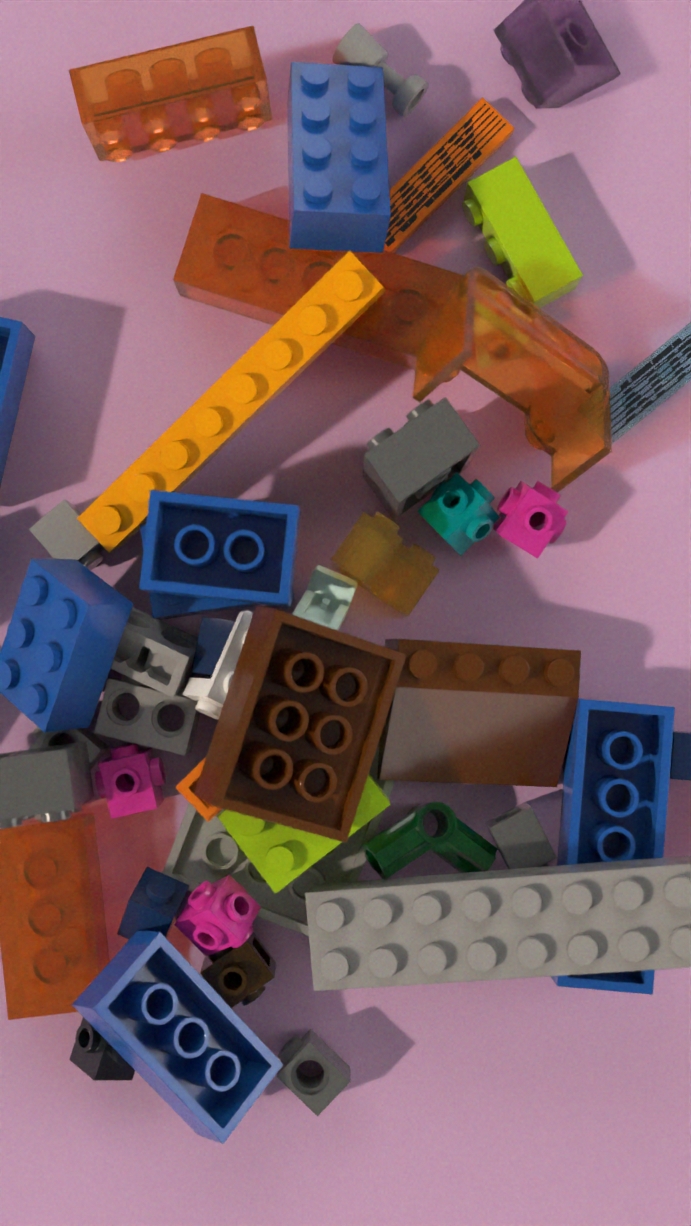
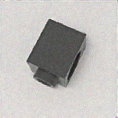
(520, 838)
(319, 1090)

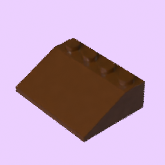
(479, 714)
(300, 724)

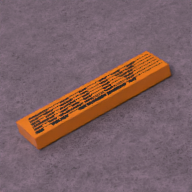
(444, 170)

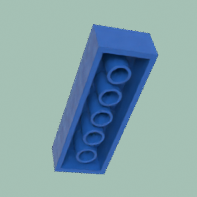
(615, 801)

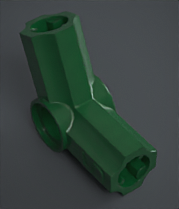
(407, 841)

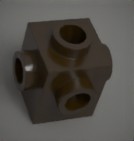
(240, 971)

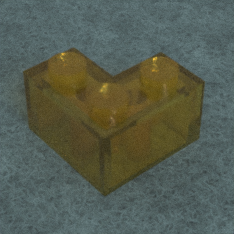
(383, 565)

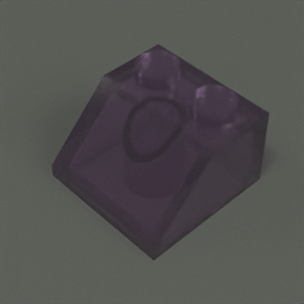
(555, 51)

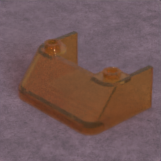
(527, 362)

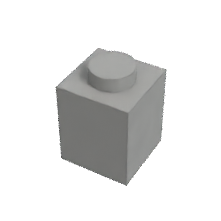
(66, 537)

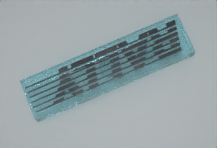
(650, 383)

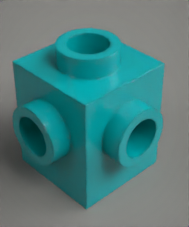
(460, 512)

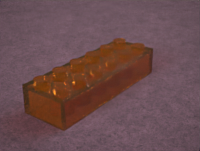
(245, 266)

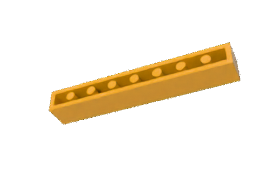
(234, 400)

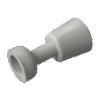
(361, 49)

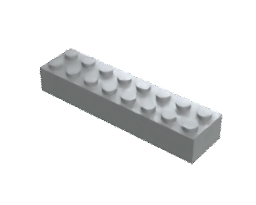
(501, 924)

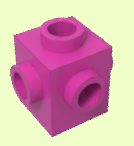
(529, 531)
(123, 794)
(218, 916)

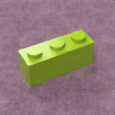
(520, 234)

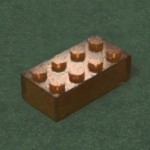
(173, 94)
(50, 914)

